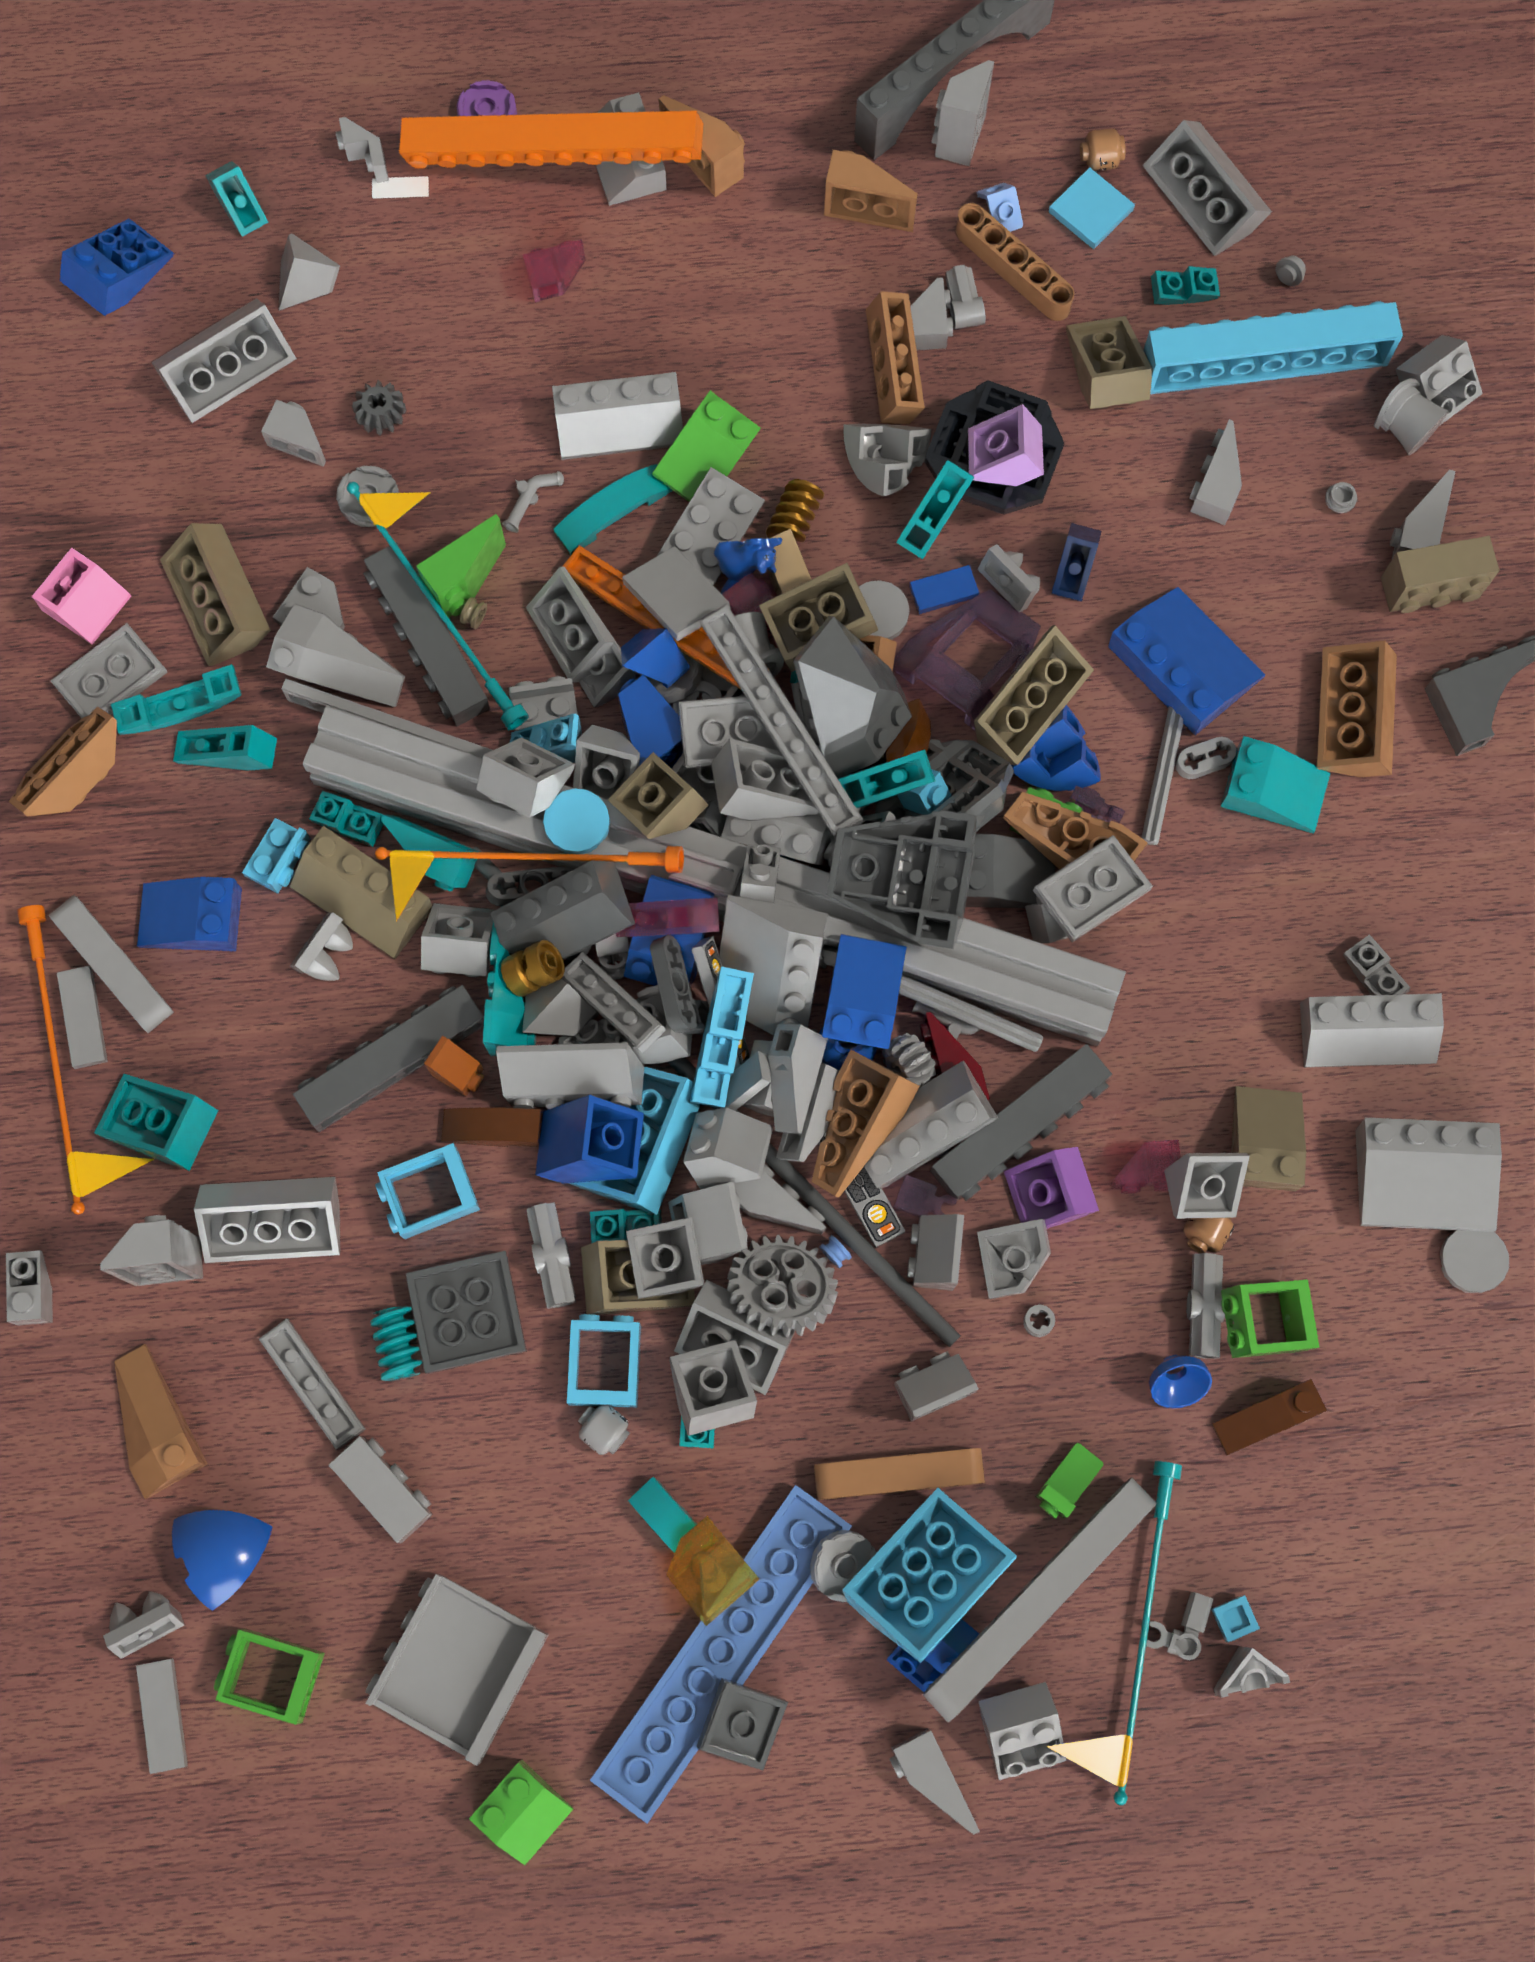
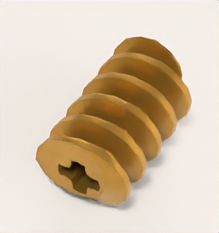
(795, 509)

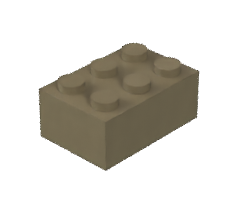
(1439, 574)
(802, 611)

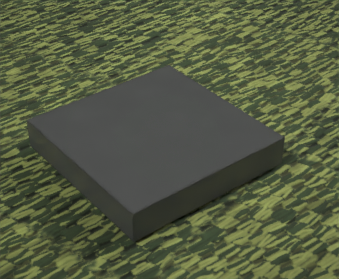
(742, 1724)

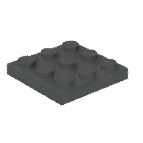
(466, 1312)

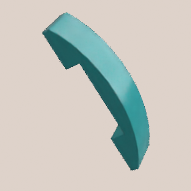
(609, 506)
(178, 704)

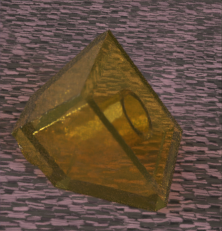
(709, 1571)

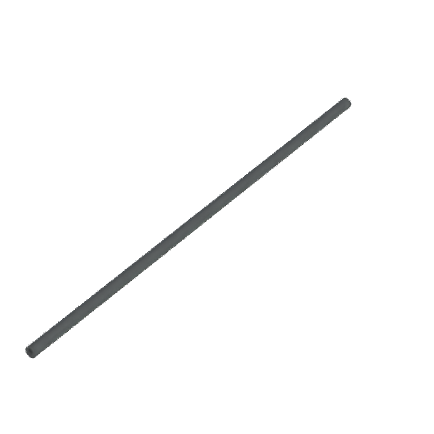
(816, 1200)

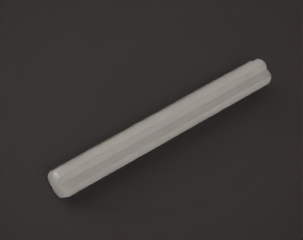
(1162, 777)
(970, 1014)

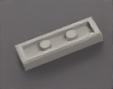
(82, 1017)
(161, 1716)

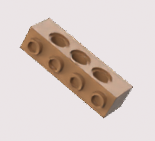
(894, 358)

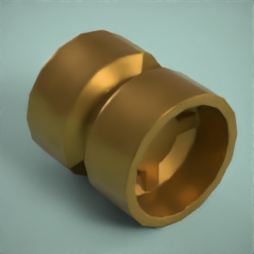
(532, 968)

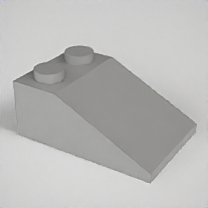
(757, 783)

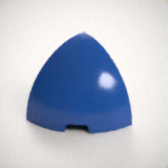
(1060, 757)
(218, 1551)

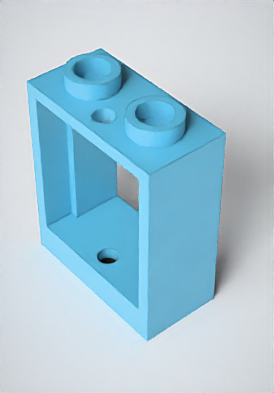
(461, 1181)
(601, 1397)

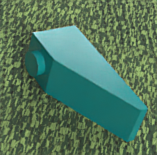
(935, 509)
(226, 747)
(888, 779)
(447, 872)

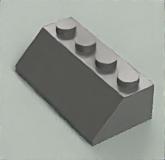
(567, 911)

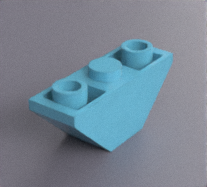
(555, 735)

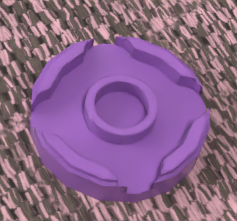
(486, 99)

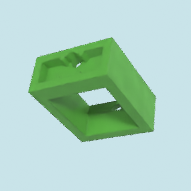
(1296, 1315)
(302, 1689)

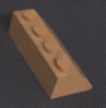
(1357, 709)

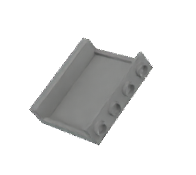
(456, 1667)

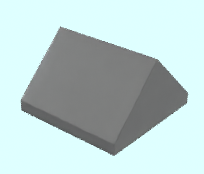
(1206, 1184)
(665, 1258)

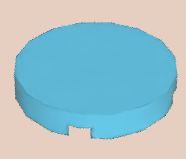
(576, 821)

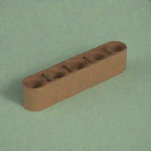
(1017, 275)
(899, 1473)

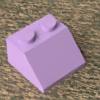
(1006, 448)

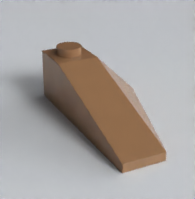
(1063, 833)
(863, 1114)
(155, 1431)

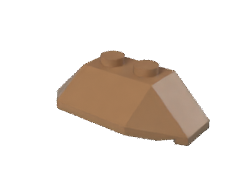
(69, 767)

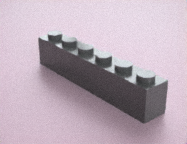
(428, 637)
(387, 1059)
(1020, 1123)

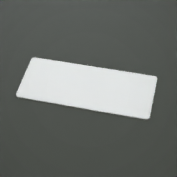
(401, 187)

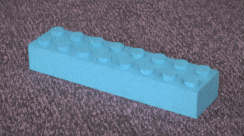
(1273, 347)

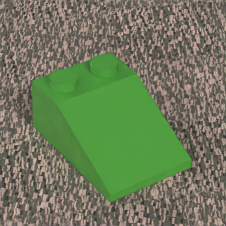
(711, 438)
(463, 565)

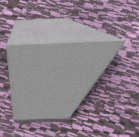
(304, 273)
(556, 1010)
(1248, 1672)

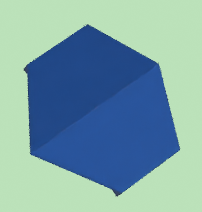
(655, 656)

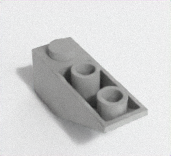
(1222, 482)
(793, 1073)
(777, 1204)

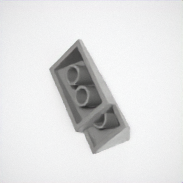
(579, 638)

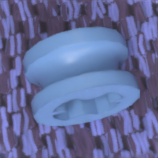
(835, 1251)

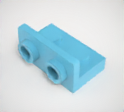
(277, 855)

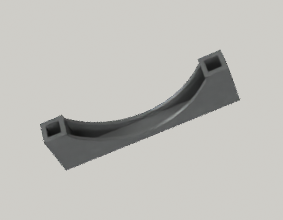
(893, 100)
(1469, 695)

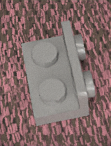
(544, 700)

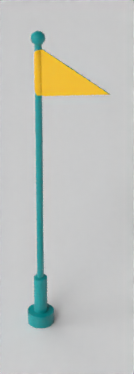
(384, 511)
(1111, 1755)

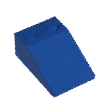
(190, 914)
(639, 959)
(864, 991)

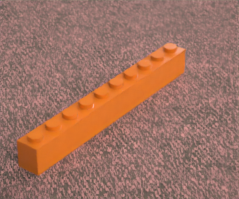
(552, 139)

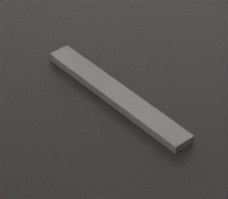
(318, 700)
(780, 720)

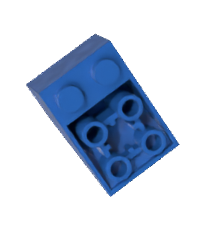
(113, 265)

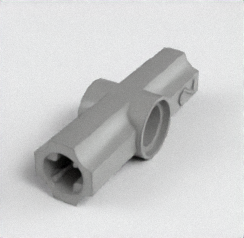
(551, 1255)
(1205, 1306)

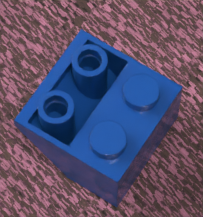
(938, 1660)

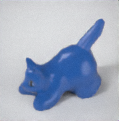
(743, 558)

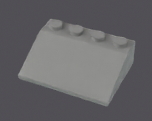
(781, 950)
(1428, 1174)

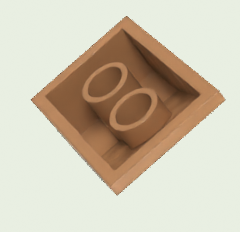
(721, 153)
(867, 194)

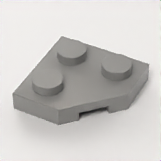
(314, 593)
(1013, 1256)

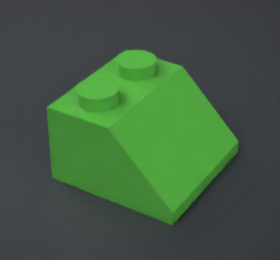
(521, 1813)

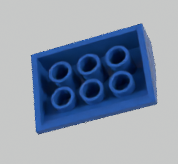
(1184, 659)

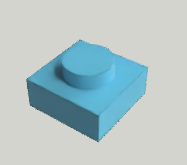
(1235, 1618)

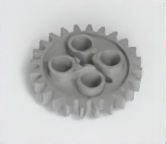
(807, 1278)

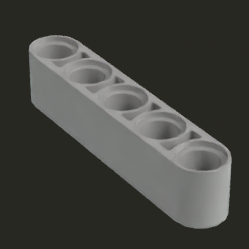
(111, 963)

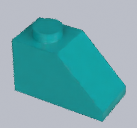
(237, 198)

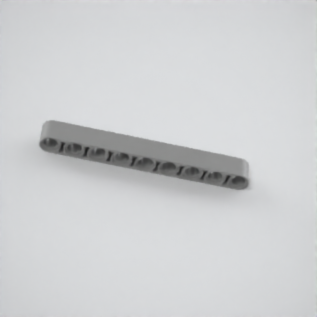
(1038, 1600)

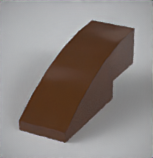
(914, 735)
(492, 1126)

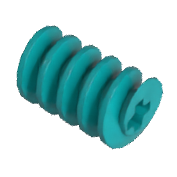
(395, 1343)

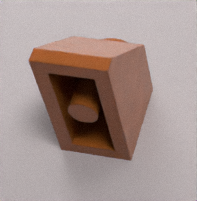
(454, 1067)

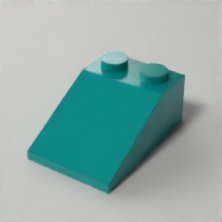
(1275, 785)
(157, 1121)

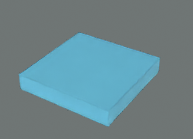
(1091, 208)

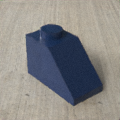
(1076, 562)

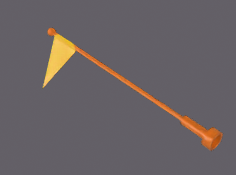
(410, 865)
(85, 1169)

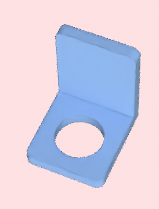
(1003, 205)

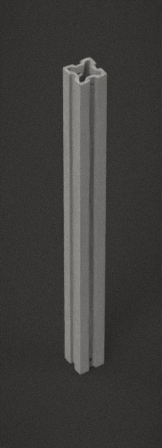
(983, 969)

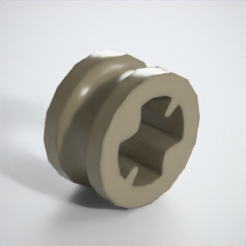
(473, 613)

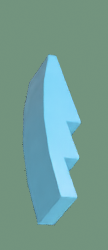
(721, 1037)

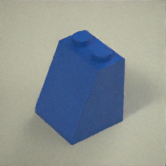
(650, 721)
(589, 1141)

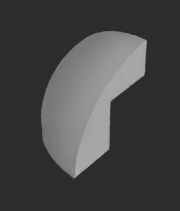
(885, 454)

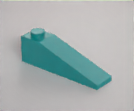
(506, 1010)

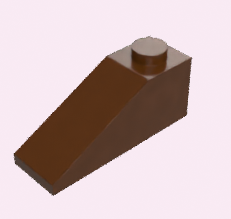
(1269, 1417)

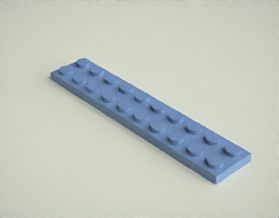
(670, 1721)

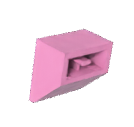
(81, 596)

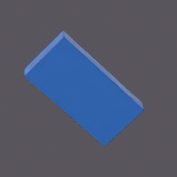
(944, 589)

